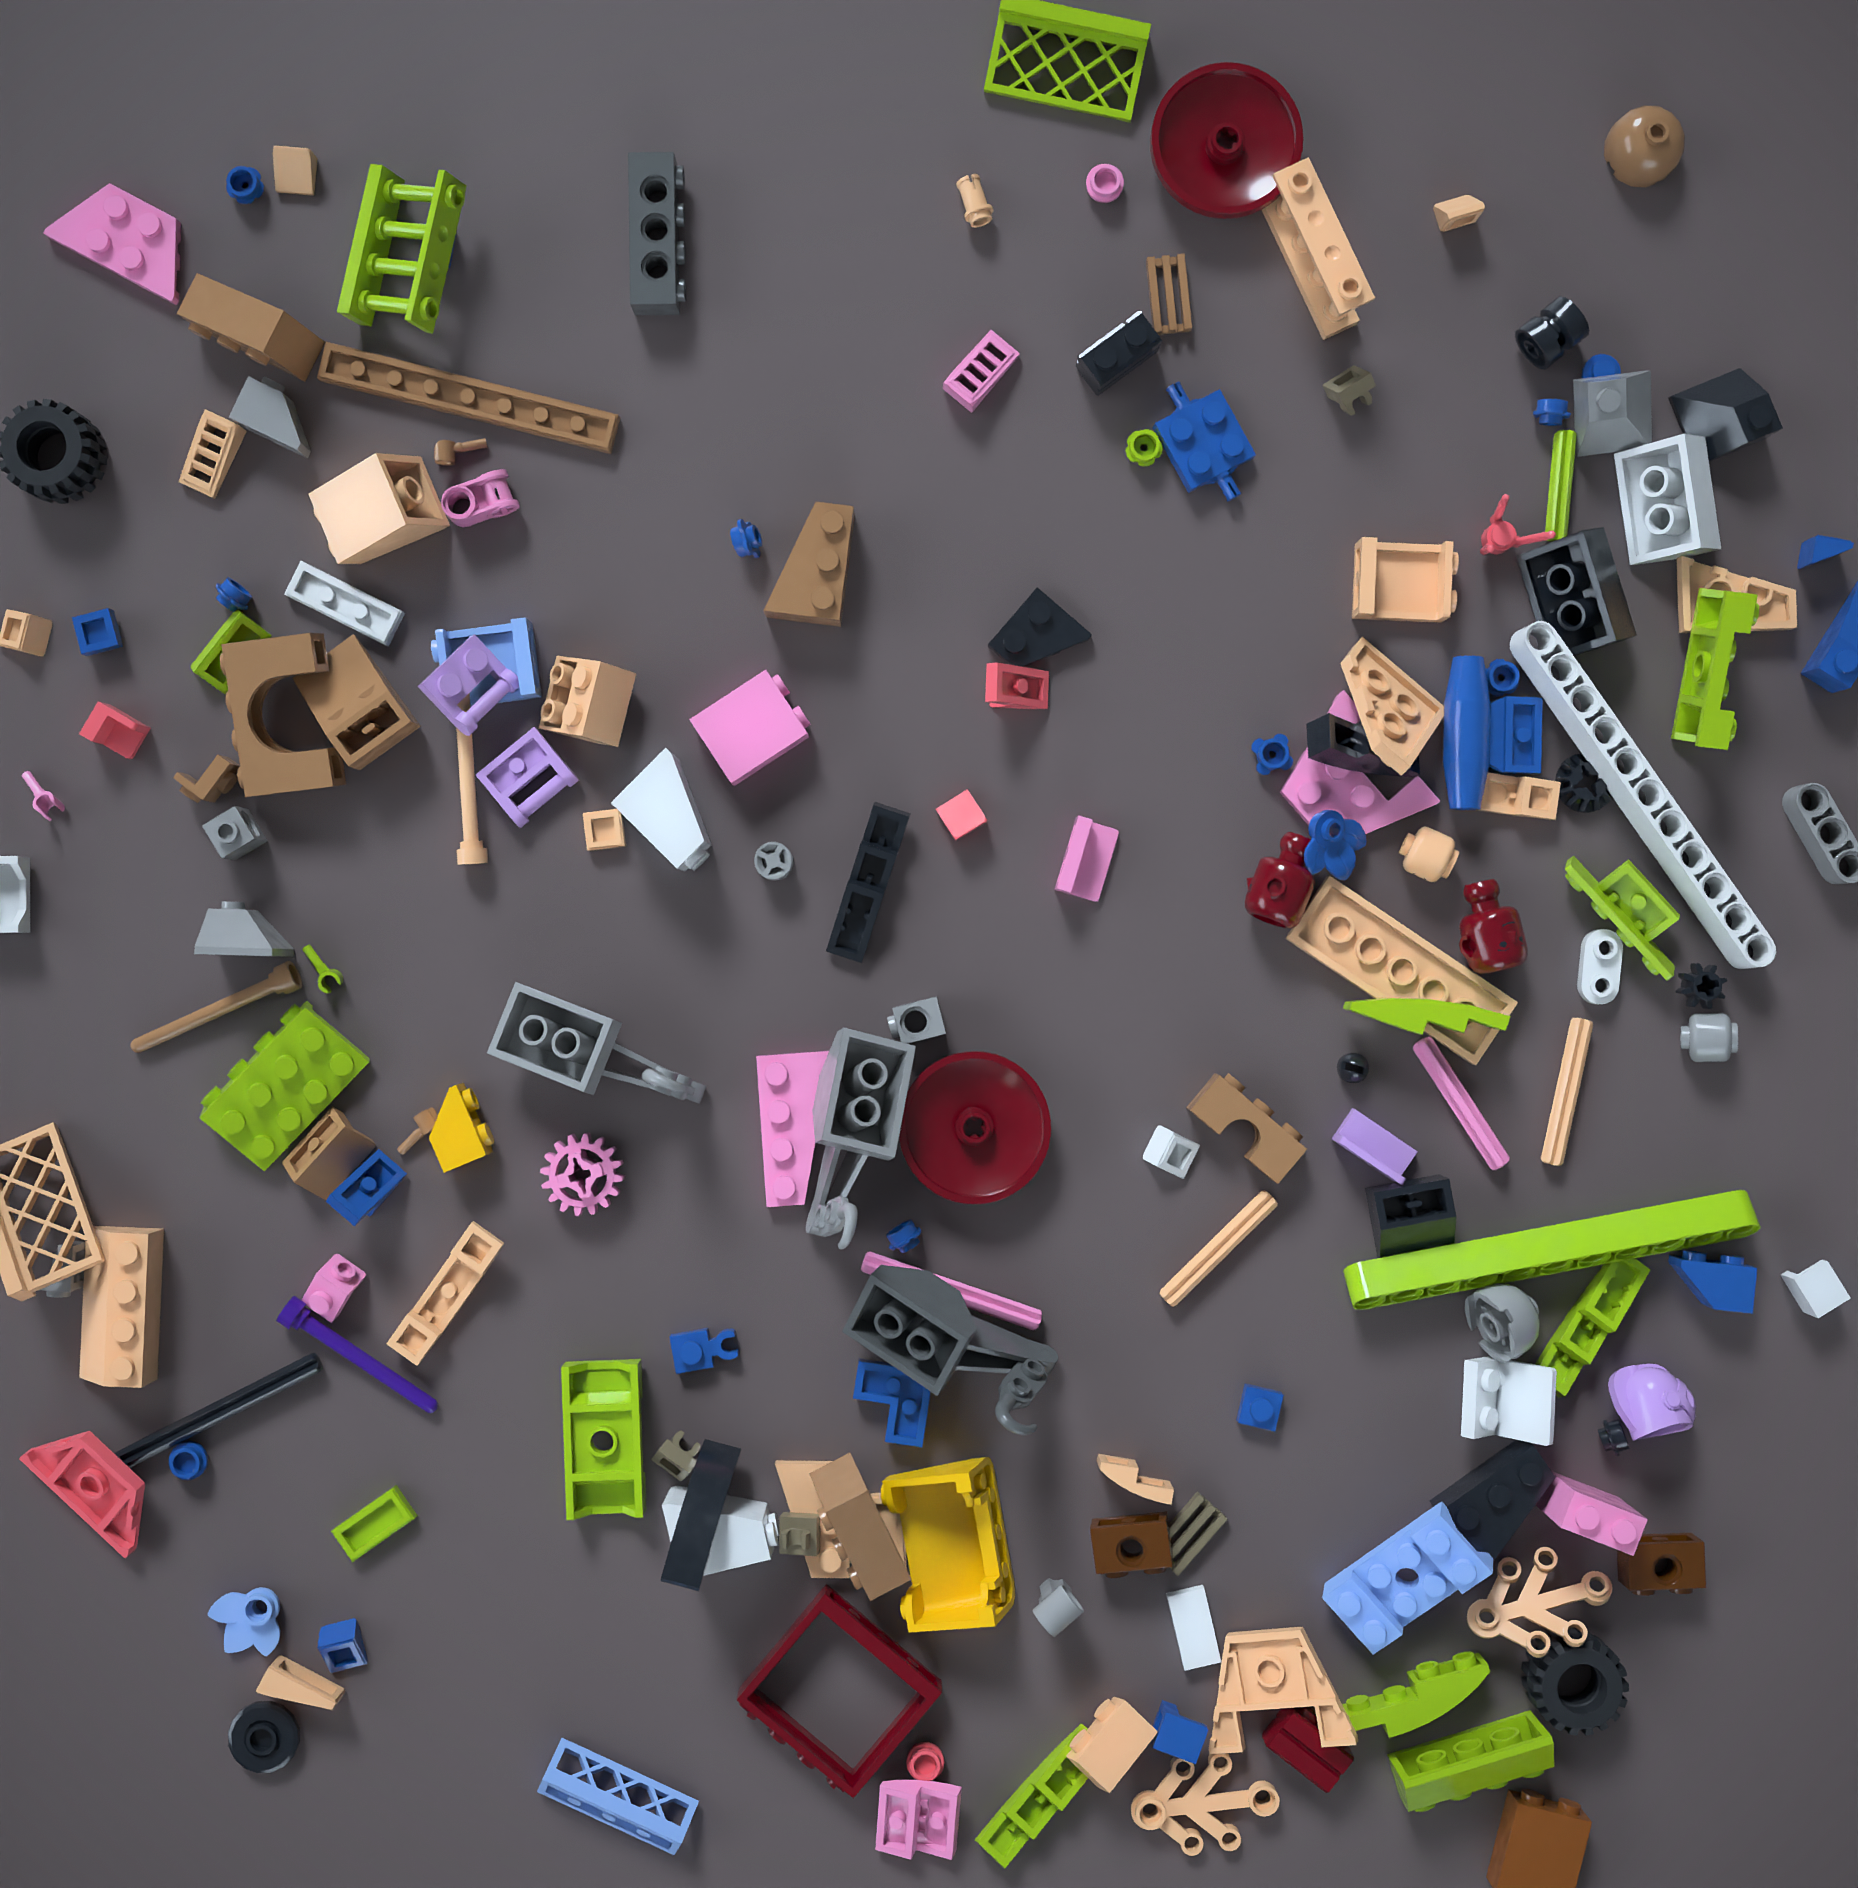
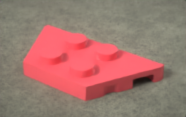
(93, 1485)

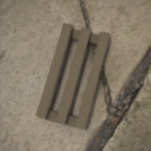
(1203, 1537)

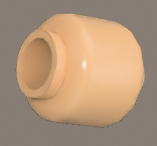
(1429, 854)

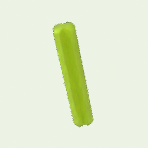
(1560, 483)

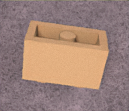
(1111, 1743)

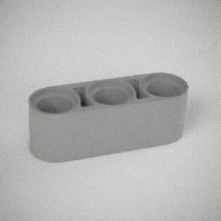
(1808, 825)

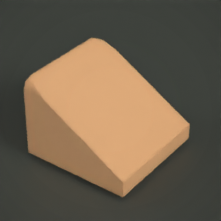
(294, 170)
(1458, 212)
(25, 632)

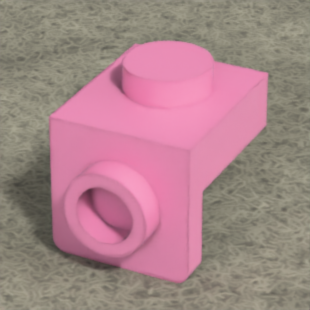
(333, 1287)

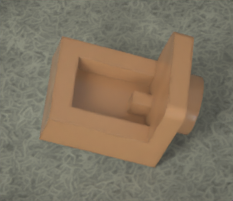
(217, 779)

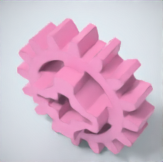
(588, 1190)

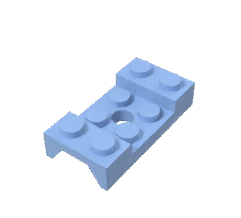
(1380, 1603)

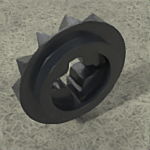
(1581, 798)

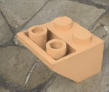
(587, 700)

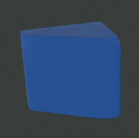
(1821, 548)
(342, 1645)

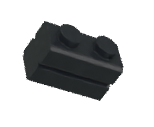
(1118, 353)

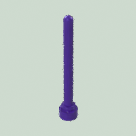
(298, 1316)

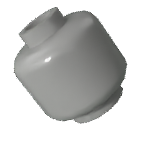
(1709, 1037)

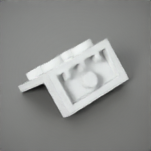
(1508, 1400)

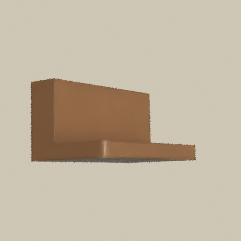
(327, 1154)

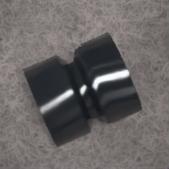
(1557, 328)

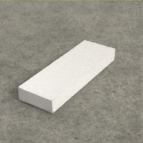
(344, 603)

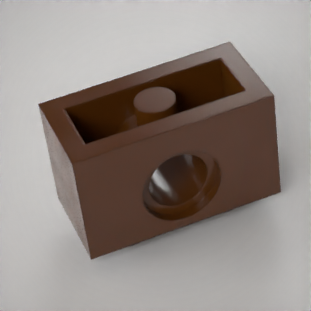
(1148, 1529)
(1683, 1570)

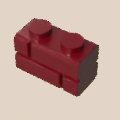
(1297, 1741)

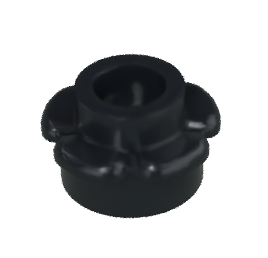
(1613, 1437)

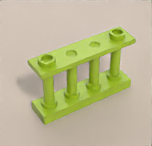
(372, 242)

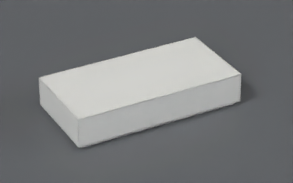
(1193, 1627)

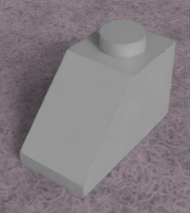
(270, 414)

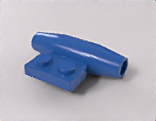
(1485, 733)

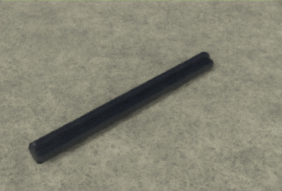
(220, 1410)

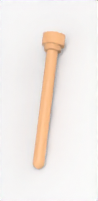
(471, 849)

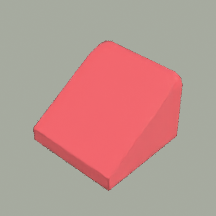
(961, 815)

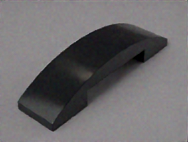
(700, 1515)

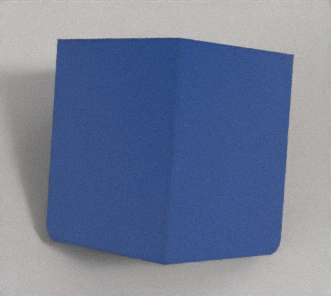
(1178, 1734)

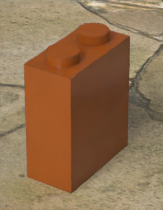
(1538, 1842)

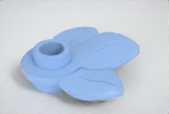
(246, 1622)

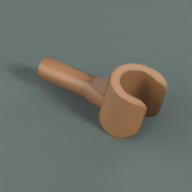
(445, 450)
(425, 1122)

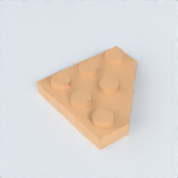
(1391, 706)

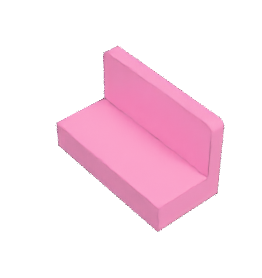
(1086, 859)

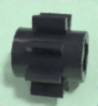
(1706, 994)

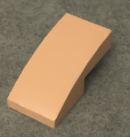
(1521, 796)
(1125, 1473)

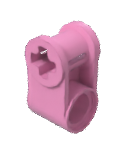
(482, 499)

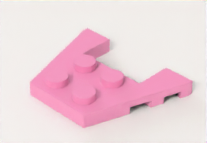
(1323, 787)

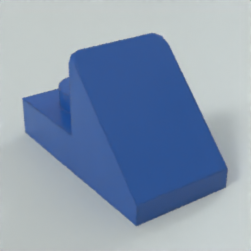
(366, 1188)

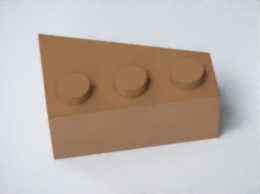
(250, 326)
(817, 569)

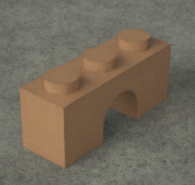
(1274, 1146)

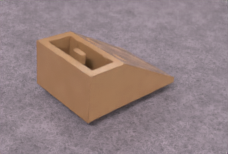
(356, 705)

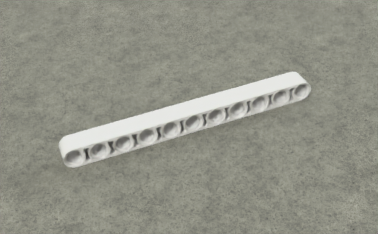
(1659, 803)

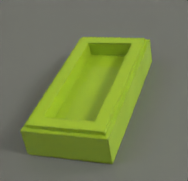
(374, 1523)

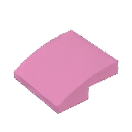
(918, 1818)

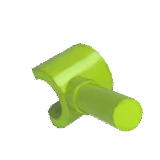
(322, 969)

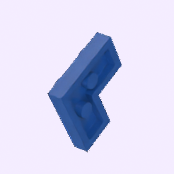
(907, 1400)

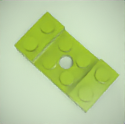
(1707, 660)
(608, 1399)

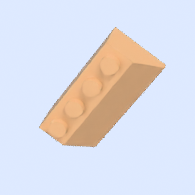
(122, 1308)

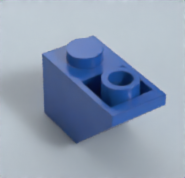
(1720, 1283)

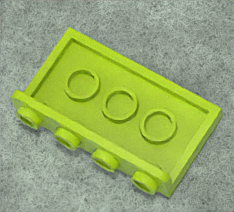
(282, 1085)

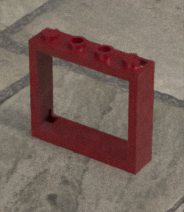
(808, 1747)

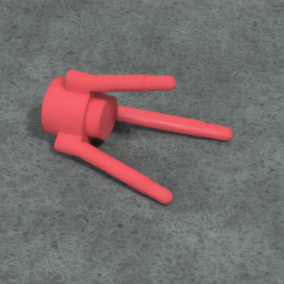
(1502, 534)

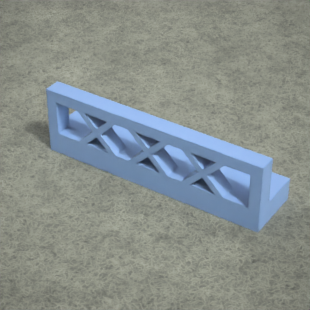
(614, 1810)

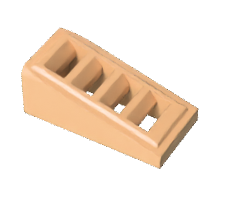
(198, 449)
(298, 1684)

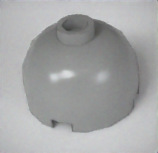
(1505, 1320)

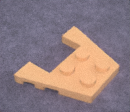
(1274, 1672)

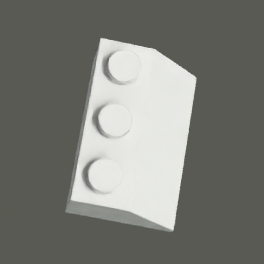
(1667, 500)

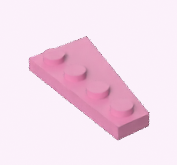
(788, 1140)

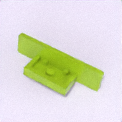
(1632, 906)

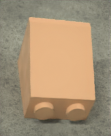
(378, 507)

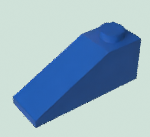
(1836, 656)

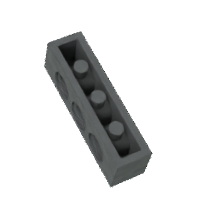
(648, 174)

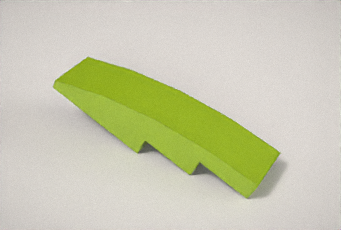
(1414, 1013)
(1591, 1319)
(1033, 1804)

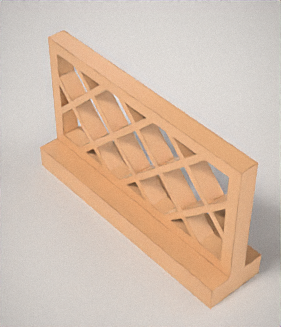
(14, 1262)

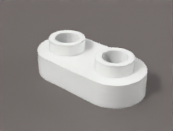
(1596, 965)

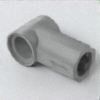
(1056, 1606)

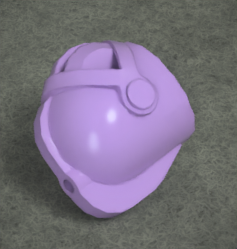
(1651, 1401)

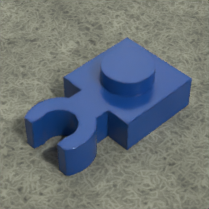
(696, 1349)

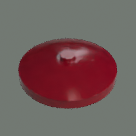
(1224, 138)
(975, 1127)

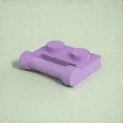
(460, 675)
(520, 766)

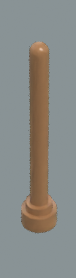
(283, 979)

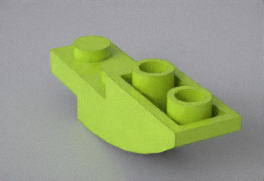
(1431, 1693)

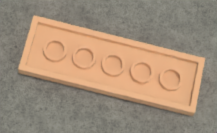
(1394, 963)

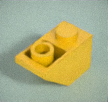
(458, 1132)

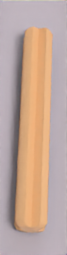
(1567, 1091)
(1218, 1248)

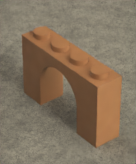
(250, 673)

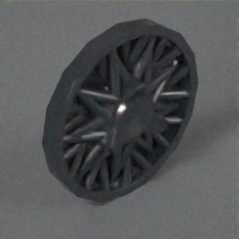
(264, 1736)

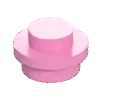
(1104, 183)

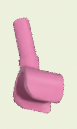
(43, 799)

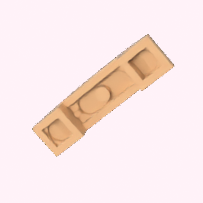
(446, 1293)

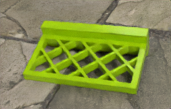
(1076, 24)

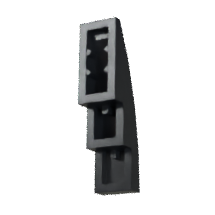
(868, 882)

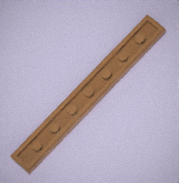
(468, 397)

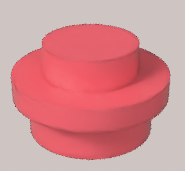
(925, 1761)

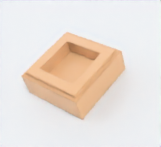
(604, 829)

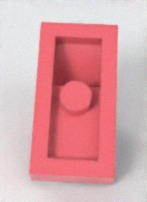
(1016, 687)

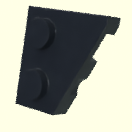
(1037, 632)

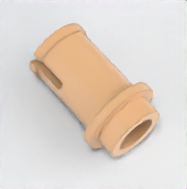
(974, 200)

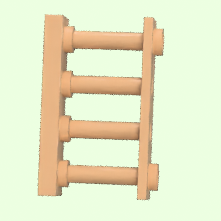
(1317, 249)

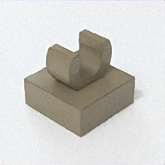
(1348, 386)
(674, 1459)
(799, 1534)

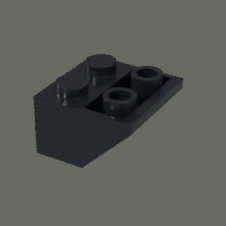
(1412, 1215)

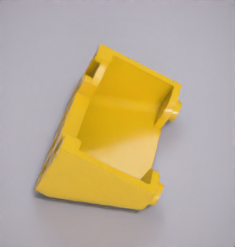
(952, 1545)

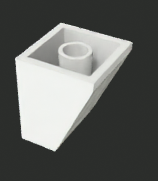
(666, 812)
(743, 1534)

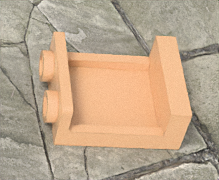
(1404, 581)

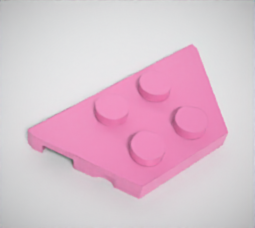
(124, 238)

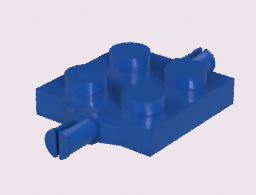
(1204, 441)

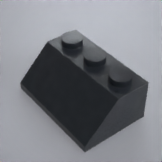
(1578, 590)

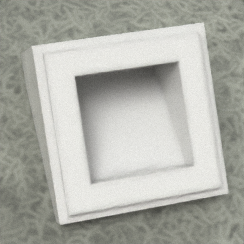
(1170, 1151)

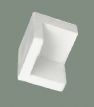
(1816, 1289)

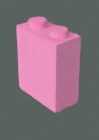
(751, 726)
(1592, 1514)

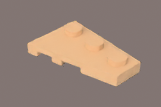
(1775, 601)
(803, 1498)

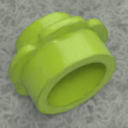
(1143, 437)

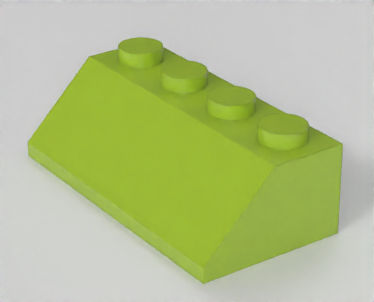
(1472, 1761)

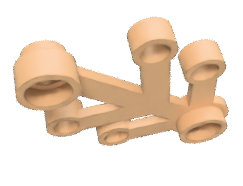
(1534, 1606)
(1198, 1804)

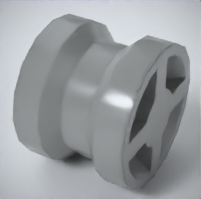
(769, 857)

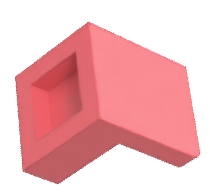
(115, 730)

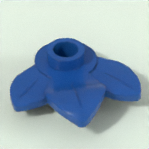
(1333, 844)

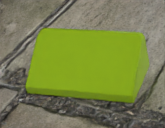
(235, 629)

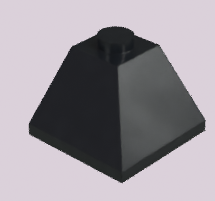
(1727, 412)

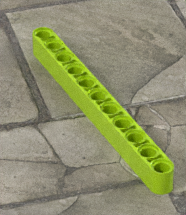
(1551, 1249)

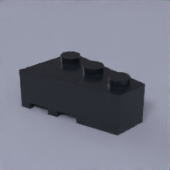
(1497, 1496)

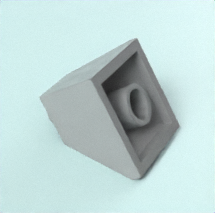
(1612, 412)
(239, 932)

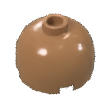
(1644, 146)

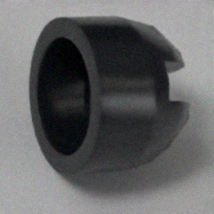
(1352, 1076)

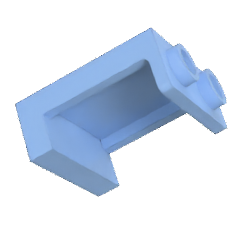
(512, 646)

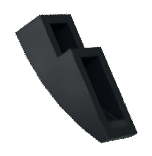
(1347, 747)

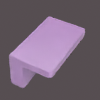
(1374, 1145)

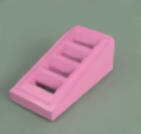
(964, 395)

